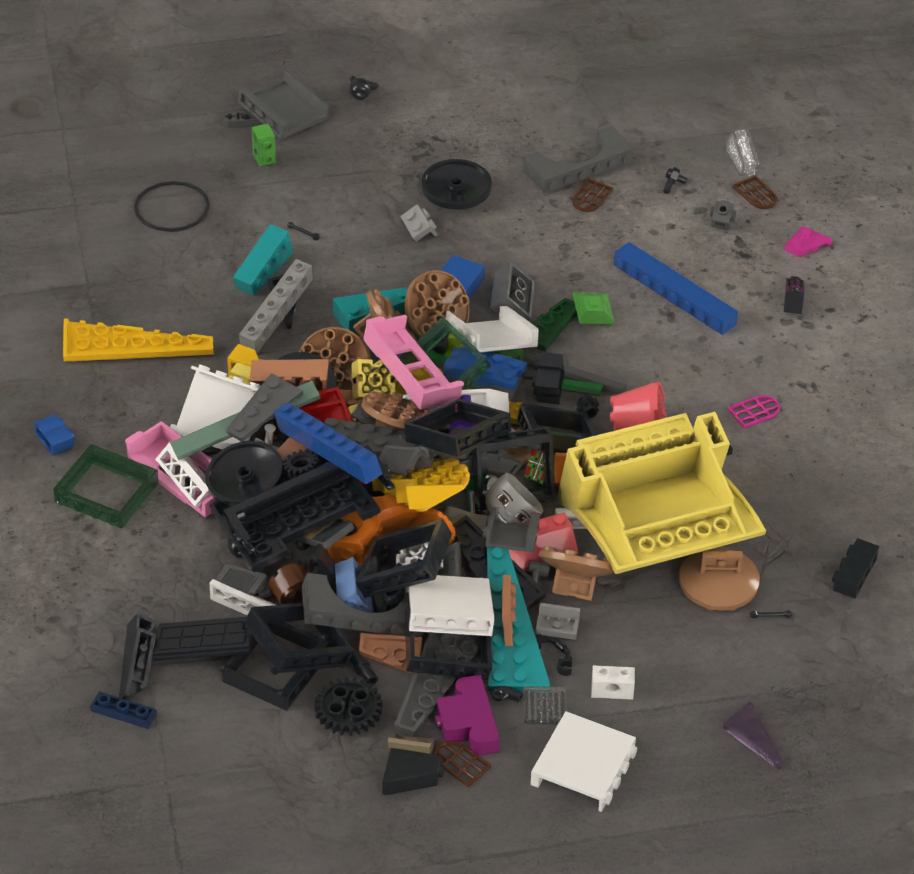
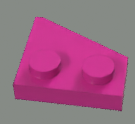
(806, 241)

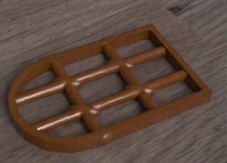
(590, 190)
(757, 199)
(468, 762)

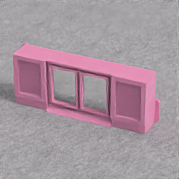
(391, 338)
(146, 448)

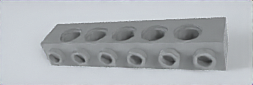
(276, 305)

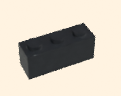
(855, 568)

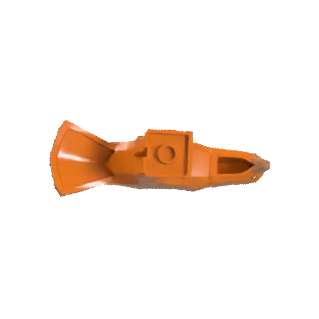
(392, 518)

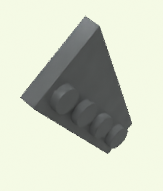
(260, 407)

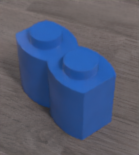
(54, 434)

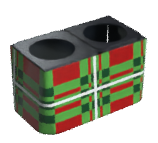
(534, 467)

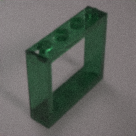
(435, 335)
(116, 464)

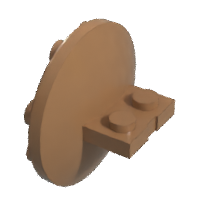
(431, 297)
(378, 307)
(341, 348)
(391, 409)
(575, 573)
(719, 579)

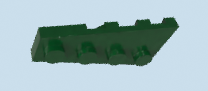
(554, 322)

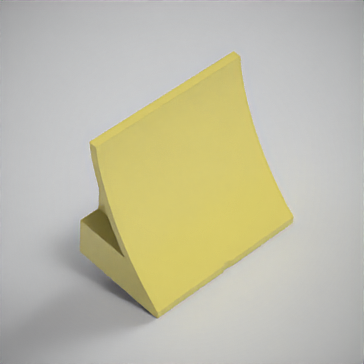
(656, 491)

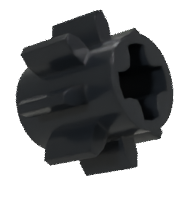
(588, 405)

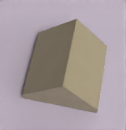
(410, 743)

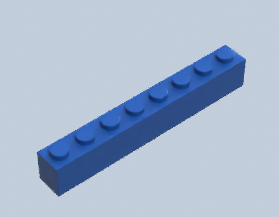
(676, 288)
(328, 443)

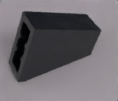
(411, 771)

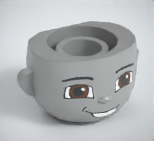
(511, 499)

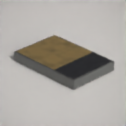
(327, 534)

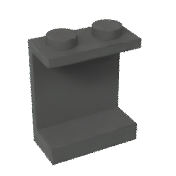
(511, 535)

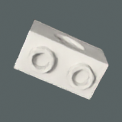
(613, 682)

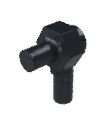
(673, 175)

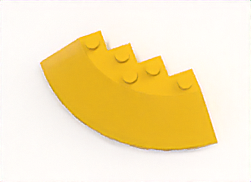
(427, 485)

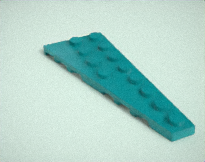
(516, 664)

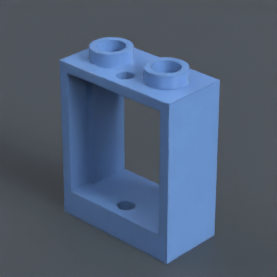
(347, 588)

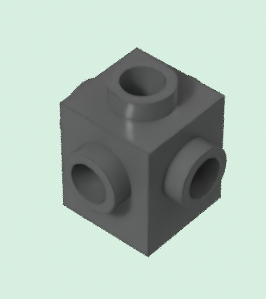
(722, 214)

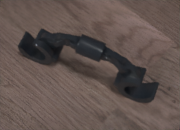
(567, 661)

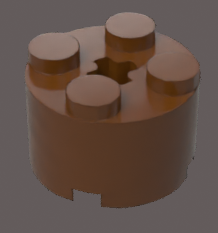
(288, 584)

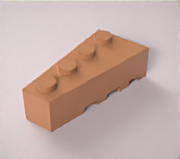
(292, 371)

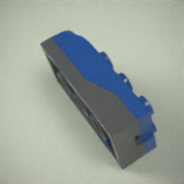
(503, 375)

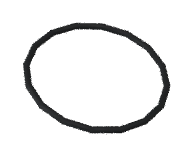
(177, 228)

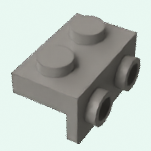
(418, 222)
(558, 621)

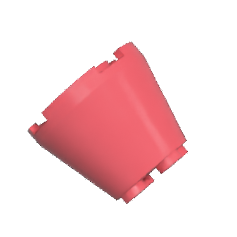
(638, 406)

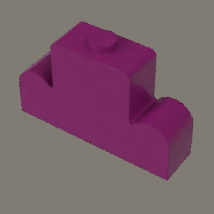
(468, 716)

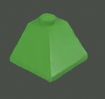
(593, 308)

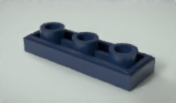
(123, 710)

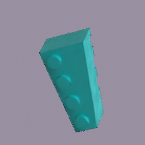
(263, 260)
(353, 308)

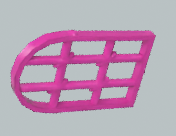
(752, 415)

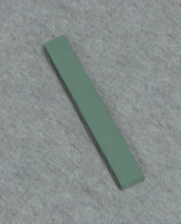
(217, 433)

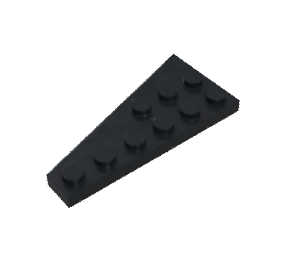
(475, 552)

